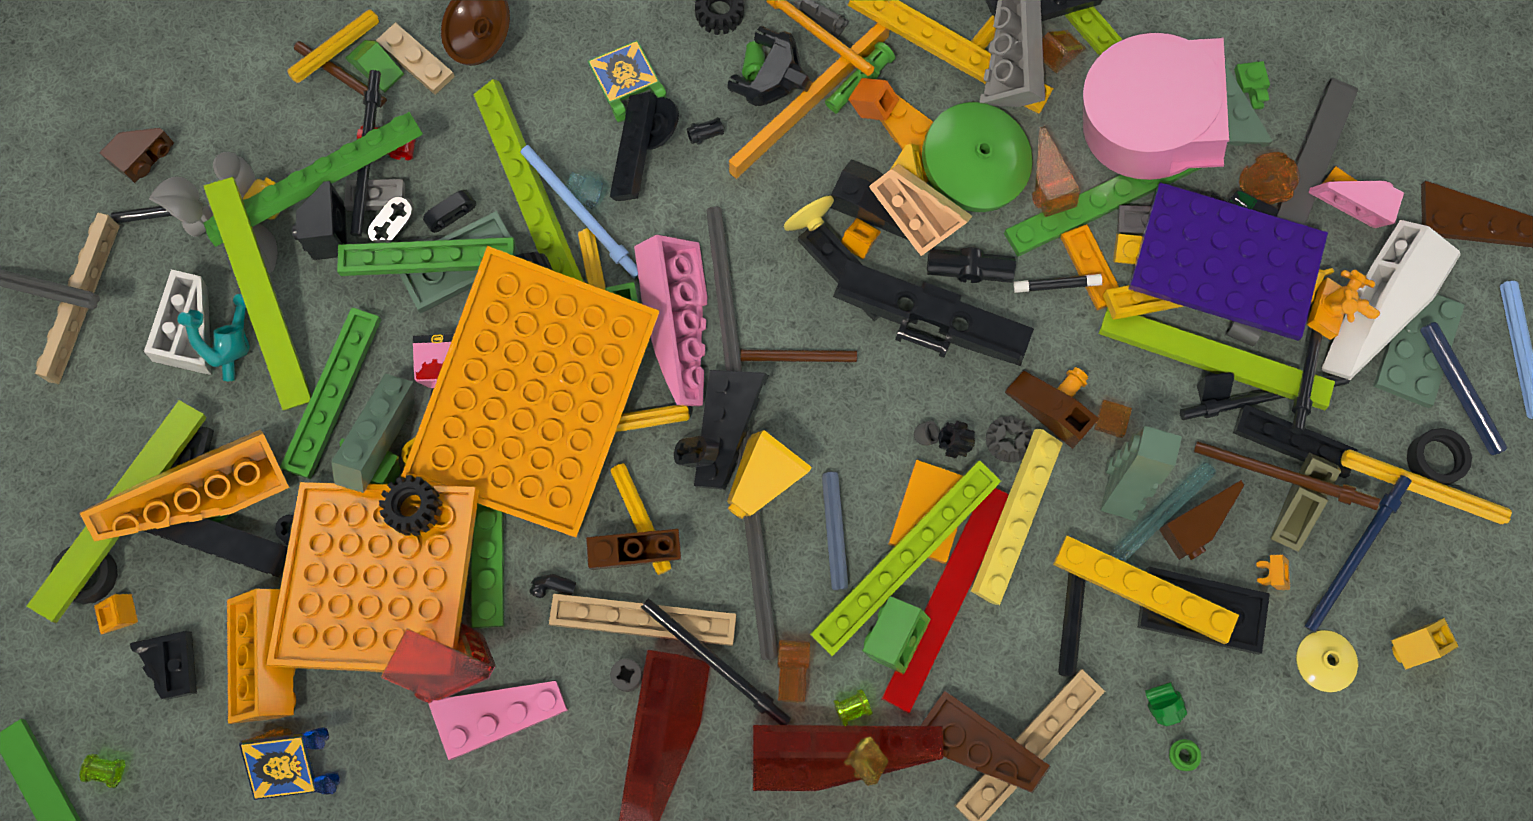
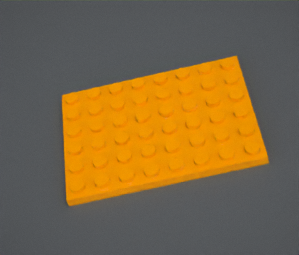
(531, 391)

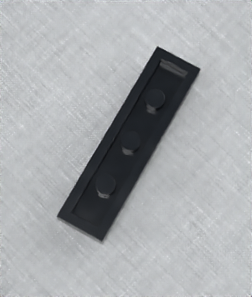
(633, 146)
(829, 253)
(1277, 435)

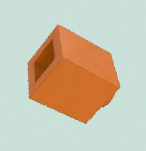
(873, 99)

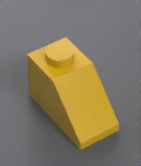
(1424, 644)

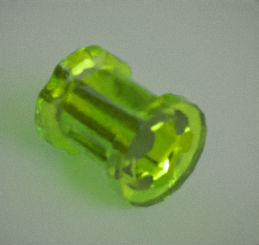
(852, 707)
(102, 770)

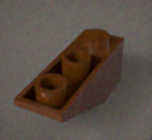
(1053, 408)
(633, 549)

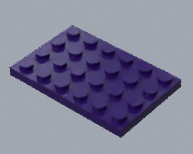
(1229, 261)

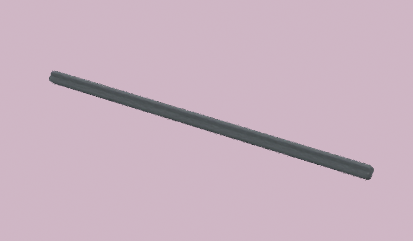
(733, 363)

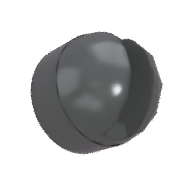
(926, 433)

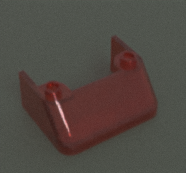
(437, 669)

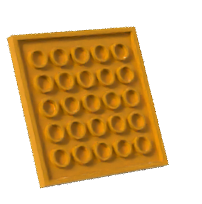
(360, 583)

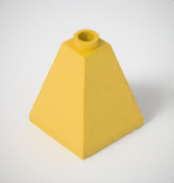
(763, 474)

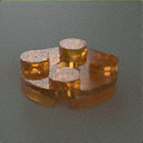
(1280, 188)

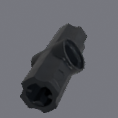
(971, 265)

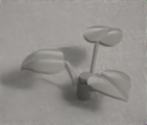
(182, 197)

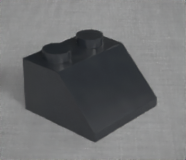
(321, 223)

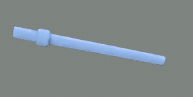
(617, 252)

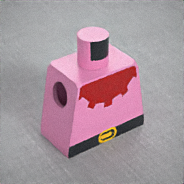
(429, 356)

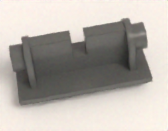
(824, 17)

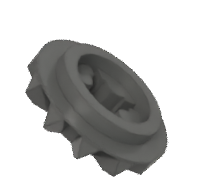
(1004, 450)

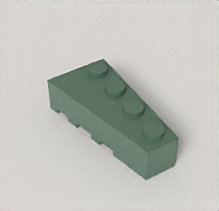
(1138, 471)

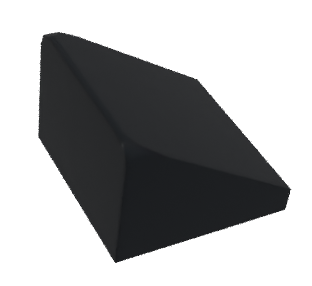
(1215, 386)

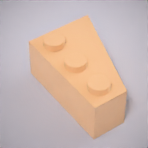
(918, 208)

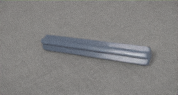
(835, 532)

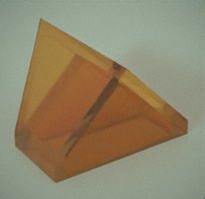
(1060, 49)

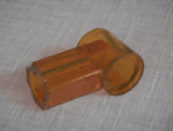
(793, 662)

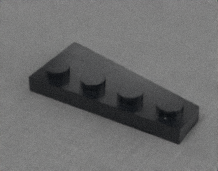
(726, 417)

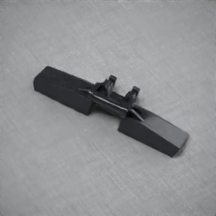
(985, 333)

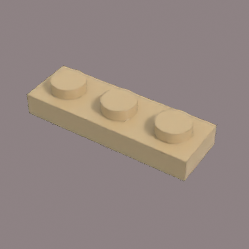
(415, 58)

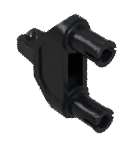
(778, 72)

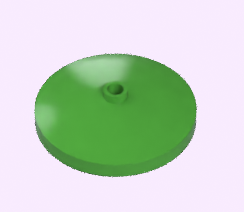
(977, 157)

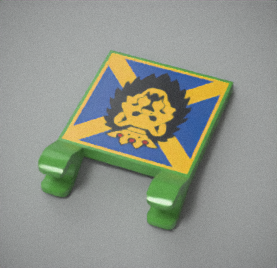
(623, 74)

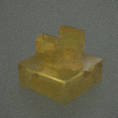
(867, 761)

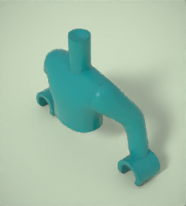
(229, 341)

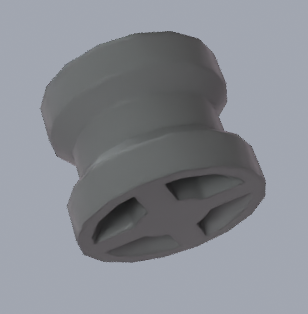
(628, 680)

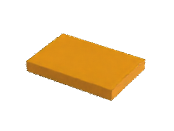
(923, 491)

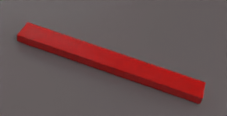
(947, 599)

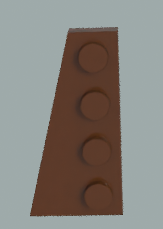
(1473, 219)
(983, 746)

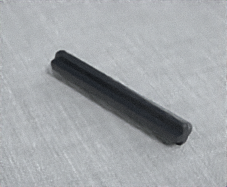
(1071, 626)

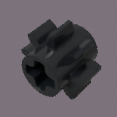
(956, 439)

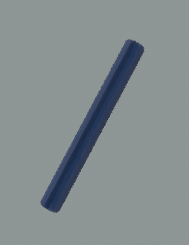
(1463, 388)

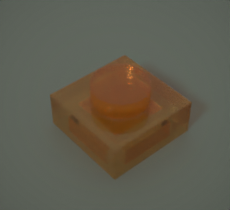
(1113, 418)

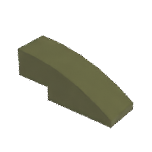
(1303, 504)

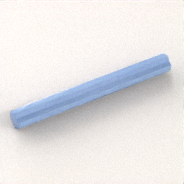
(1520, 340)

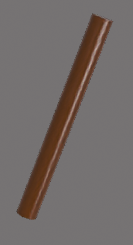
(337, 72)
(799, 355)

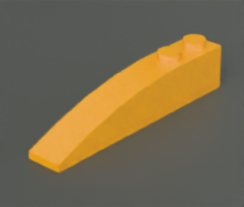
(195, 490)

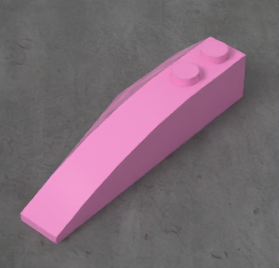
(675, 285)

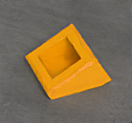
(860, 238)
(115, 613)

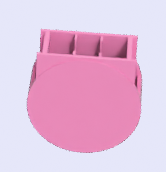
(1157, 106)

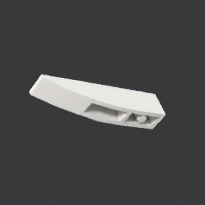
(1406, 281)

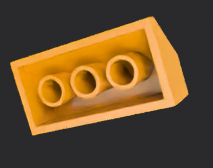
(255, 688)

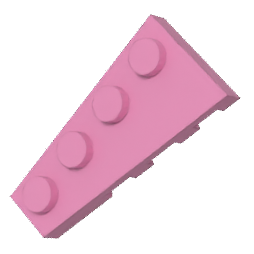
(488, 716)

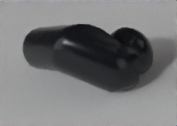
(551, 582)

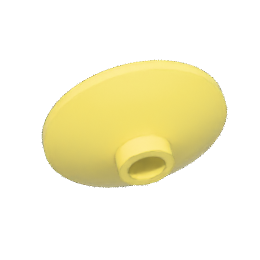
(810, 215)
(1313, 661)

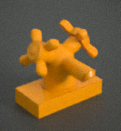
(1334, 301)

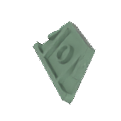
(1242, 120)

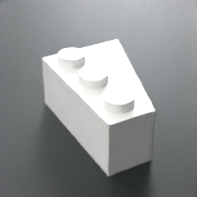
(169, 339)

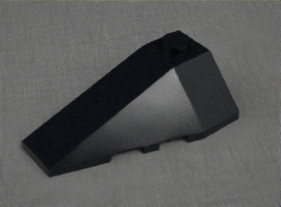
(857, 200)

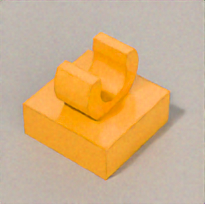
(1278, 572)

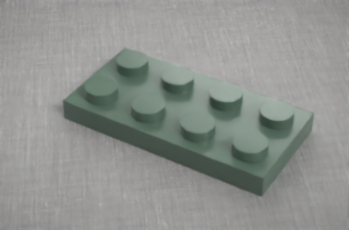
(437, 287)
(1408, 363)

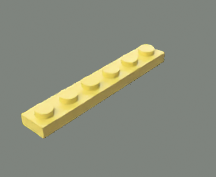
(1017, 517)

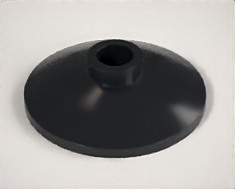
(664, 122)

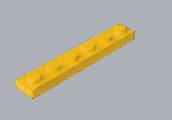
(1146, 590)

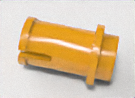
(1073, 382)

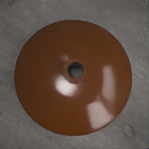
(474, 29)

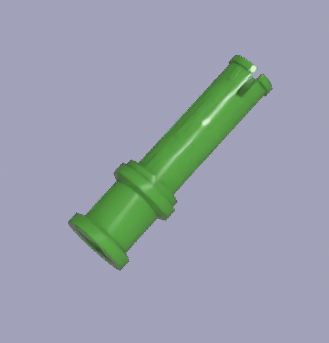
(878, 58)

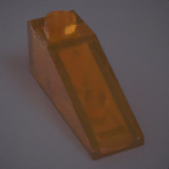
(1054, 184)

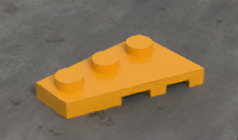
(907, 126)

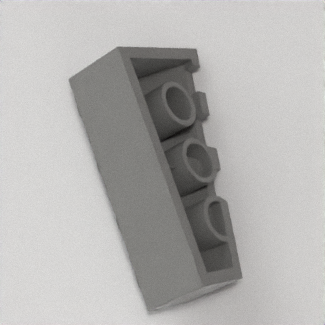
(1016, 58)

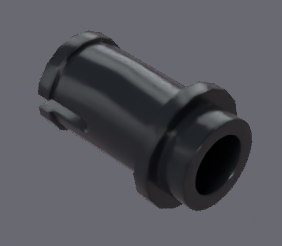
(705, 130)

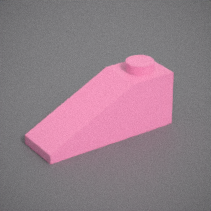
(1368, 201)

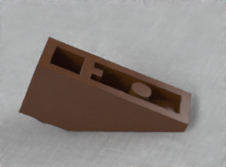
(1199, 525)

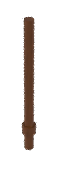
(1345, 494)

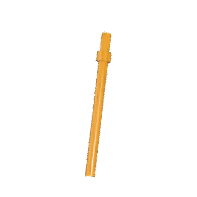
(823, 35)

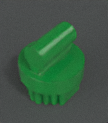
(1166, 704)

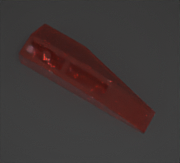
(663, 732)
(815, 754)

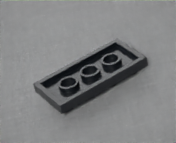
(1247, 603)

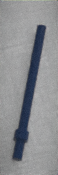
(1389, 504)

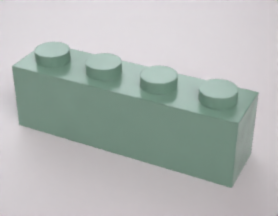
(373, 433)

